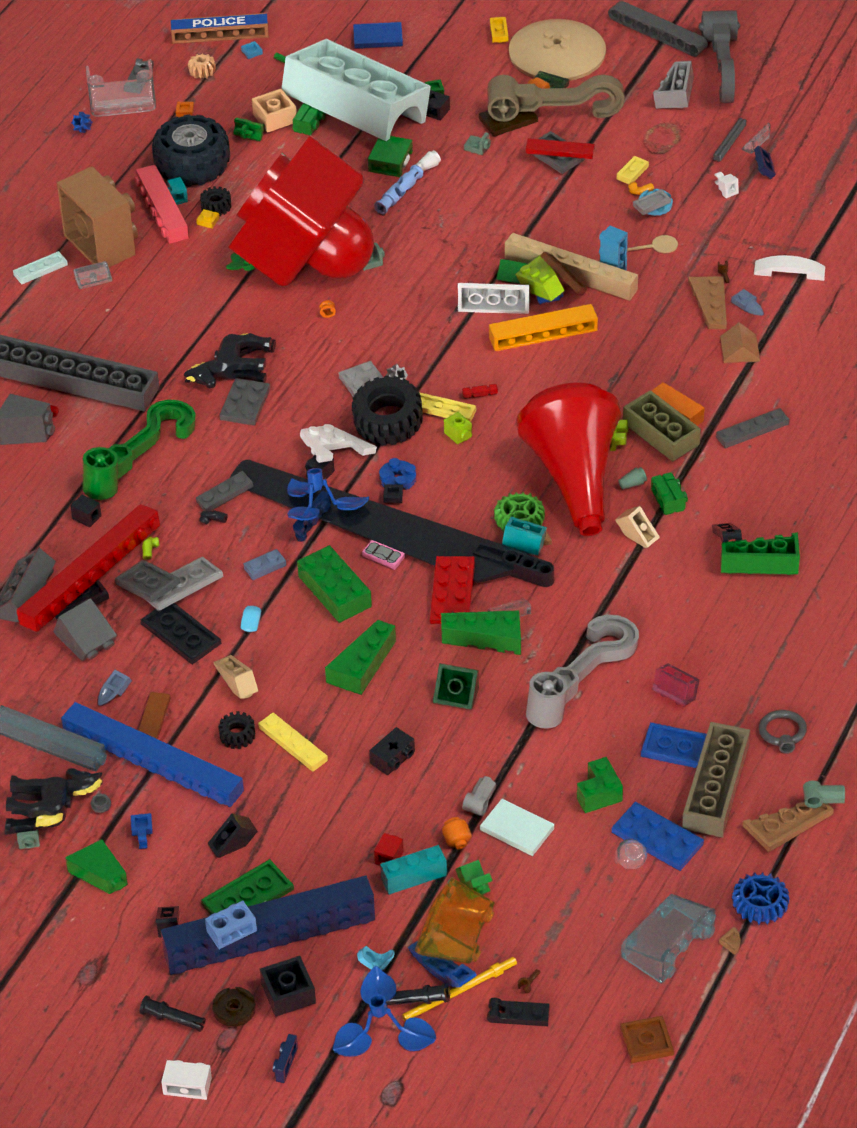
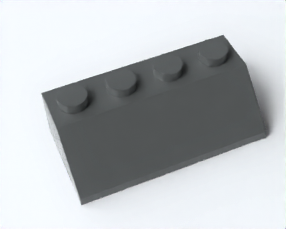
(24, 581)

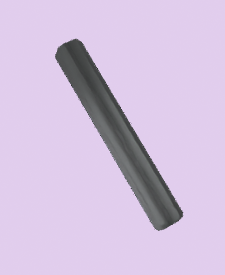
(729, 139)

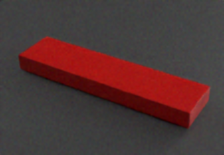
(560, 148)

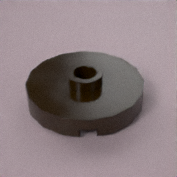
(234, 998)

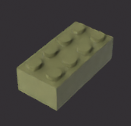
(661, 425)

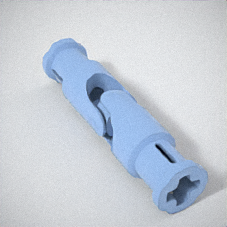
(398, 189)

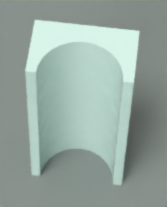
(354, 88)

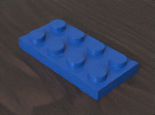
(659, 835)

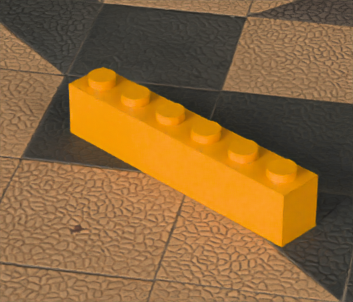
(543, 327)

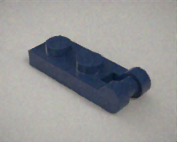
(302, 527)

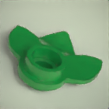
(238, 263)

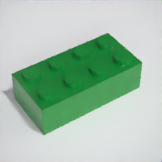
(334, 584)

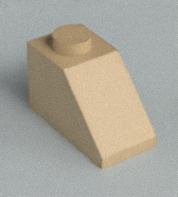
(637, 527)

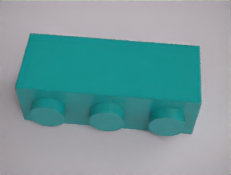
(413, 869)

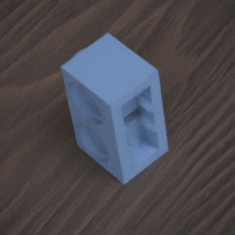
(231, 924)

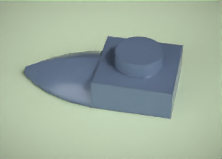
(747, 302)
(115, 685)

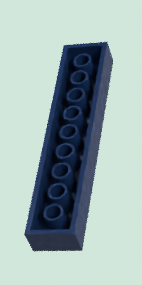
(277, 924)

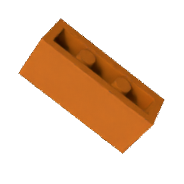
(680, 402)

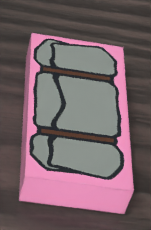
(383, 554)

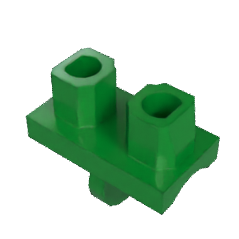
(248, 129)

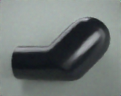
(215, 515)

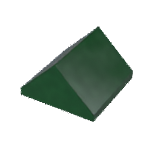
(456, 686)

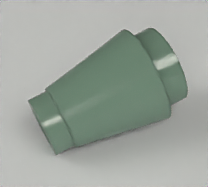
(633, 478)

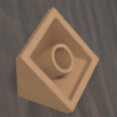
(739, 345)

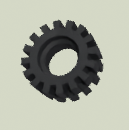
(222, 197)
(237, 721)

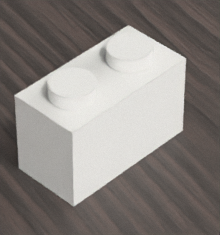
(186, 1079)

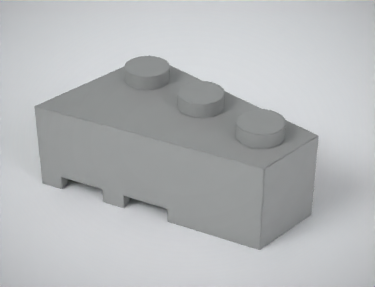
(676, 88)

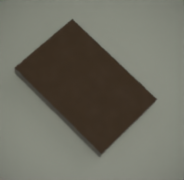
(499, 127)

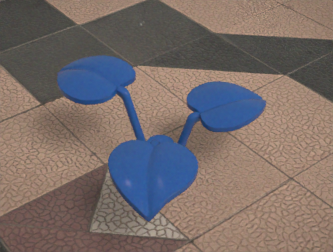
(315, 483)
(376, 991)

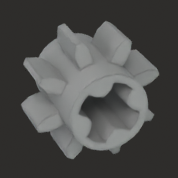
(396, 371)

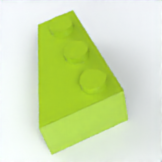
(541, 279)

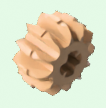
(201, 66)

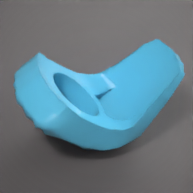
(251, 618)
(371, 959)

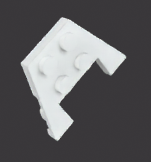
(328, 437)

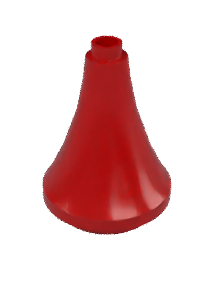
(572, 436)

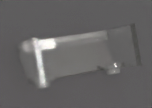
(121, 96)

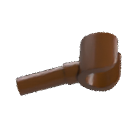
(723, 269)
(528, 981)

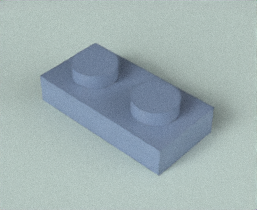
(264, 564)

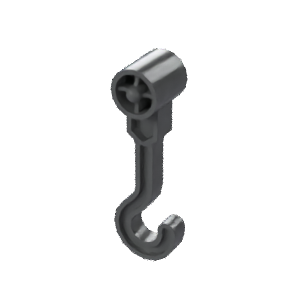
(720, 29)

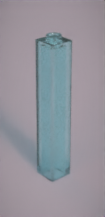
(51, 739)

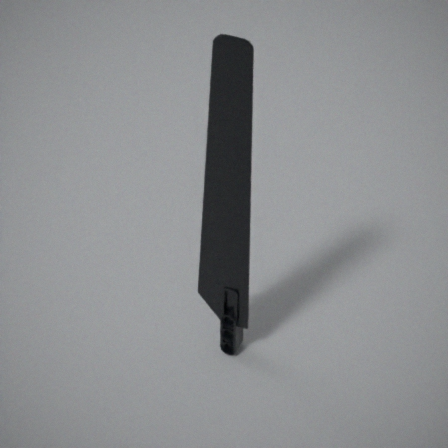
(405, 531)

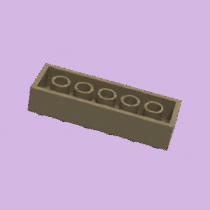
(716, 779)

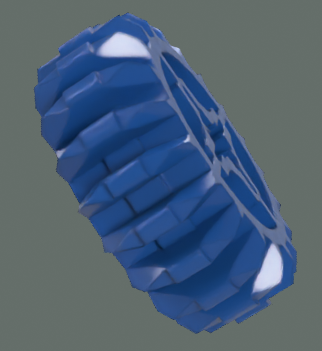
(762, 892)

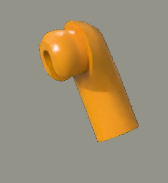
(633, 189)

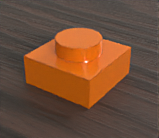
(184, 108)

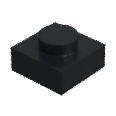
(393, 493)

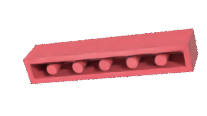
(161, 204)

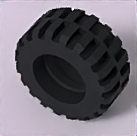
(392, 427)

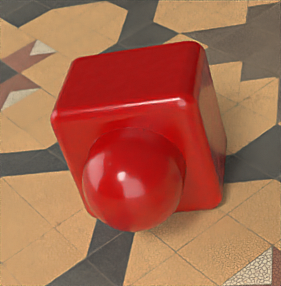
(304, 217)

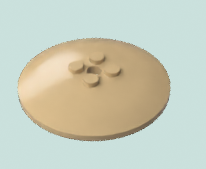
(557, 48)

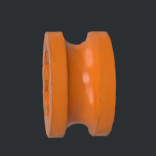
(327, 304)

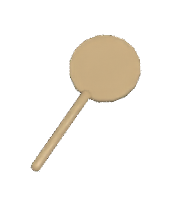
(661, 244)

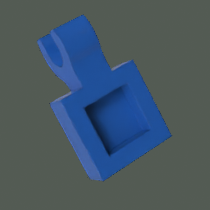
(141, 826)

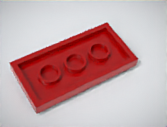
(452, 586)

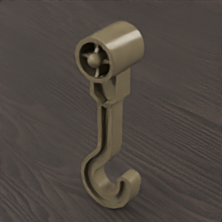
(509, 98)

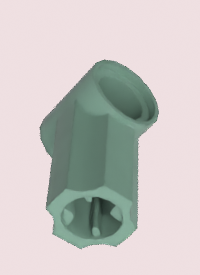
(817, 794)

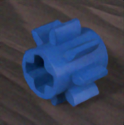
(82, 122)

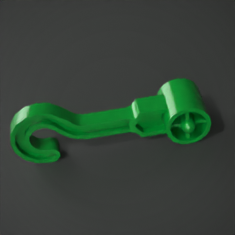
(106, 465)

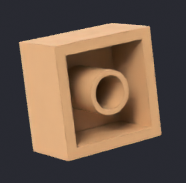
(274, 110)

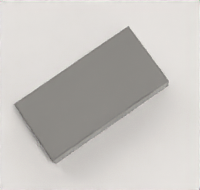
(651, 202)

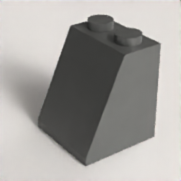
(25, 421)
(85, 630)

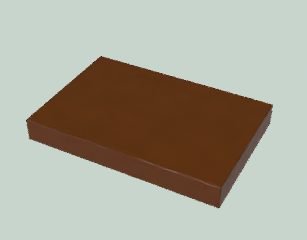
(563, 272)

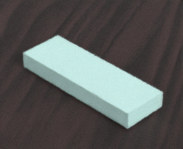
(40, 267)

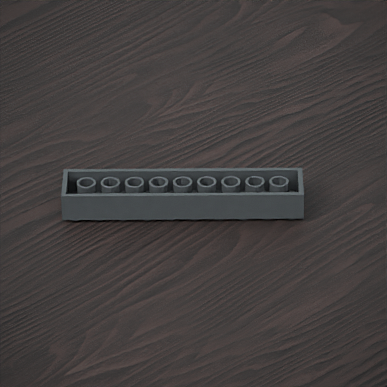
(77, 373)

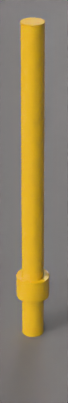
(495, 970)

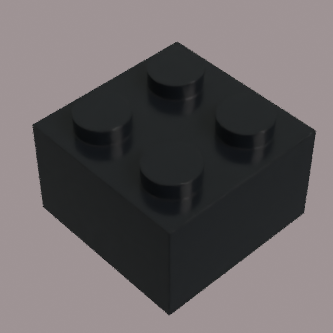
(287, 986)

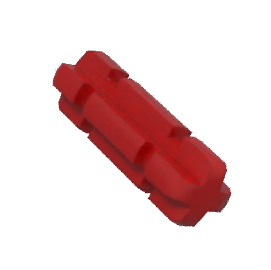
(478, 391)

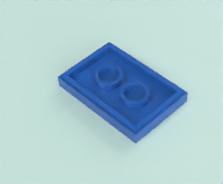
(378, 35)
(673, 745)

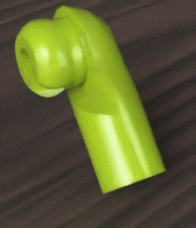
(148, 545)

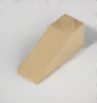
(237, 676)

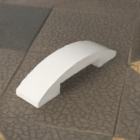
(790, 264)

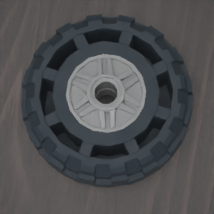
(191, 149)

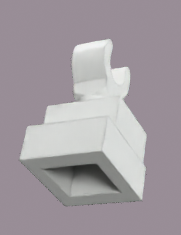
(727, 184)

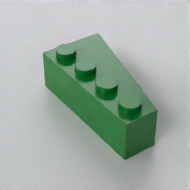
(761, 556)
(483, 630)
(362, 658)

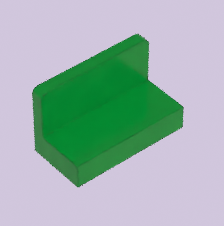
(508, 269)

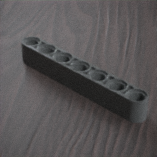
(658, 28)

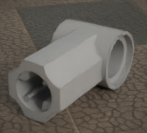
(478, 799)

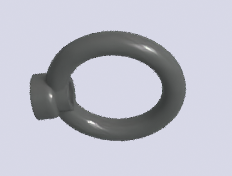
(785, 742)

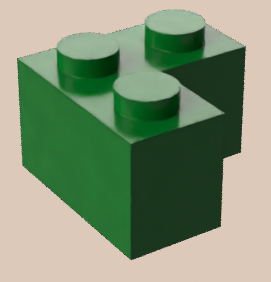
(601, 788)

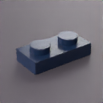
(764, 161)
(287, 1054)

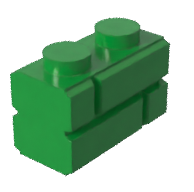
(307, 119)
(669, 493)

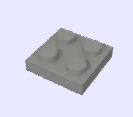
(358, 375)

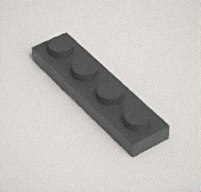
(752, 428)

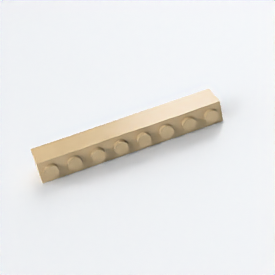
(586, 270)

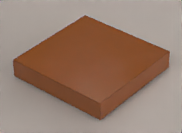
(647, 1039)

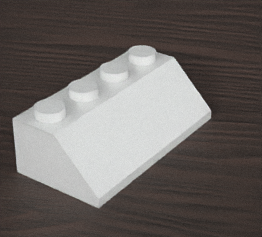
(493, 298)

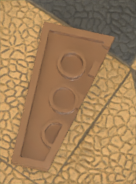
(711, 300)
(786, 824)

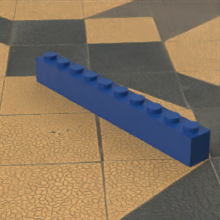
(154, 755)

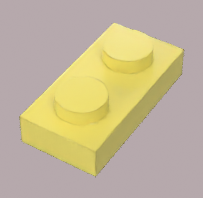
(632, 170)

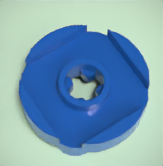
(398, 467)

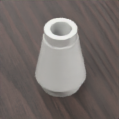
(429, 160)

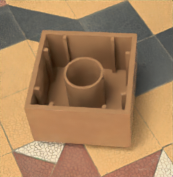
(97, 217)

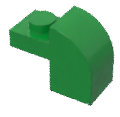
(473, 877)

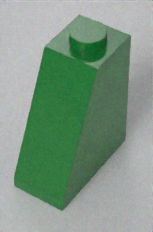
(97, 867)

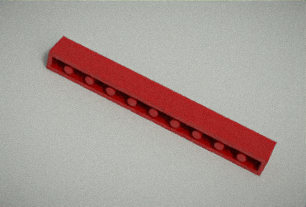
(88, 568)

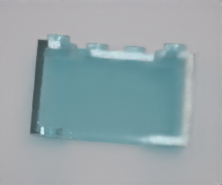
(666, 934)

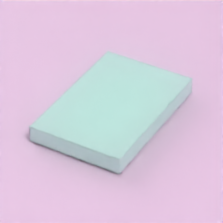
(517, 827)

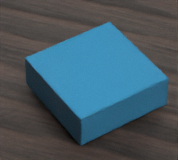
(251, 50)

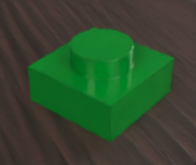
(436, 86)

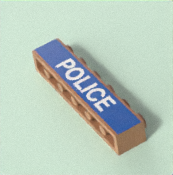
(219, 28)

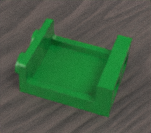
(389, 156)

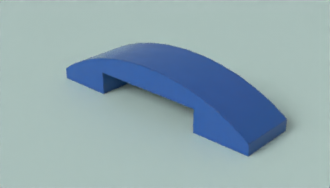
(444, 970)

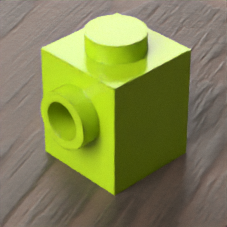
(457, 428)

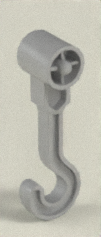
(554, 689)

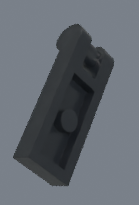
(727, 532)
(518, 1012)

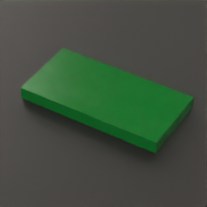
(254, 887)

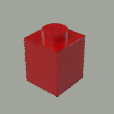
(388, 849)

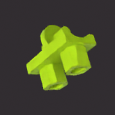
(619, 438)

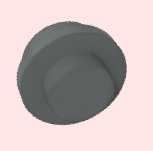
(100, 803)

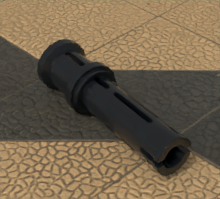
(426, 994)
(162, 1011)

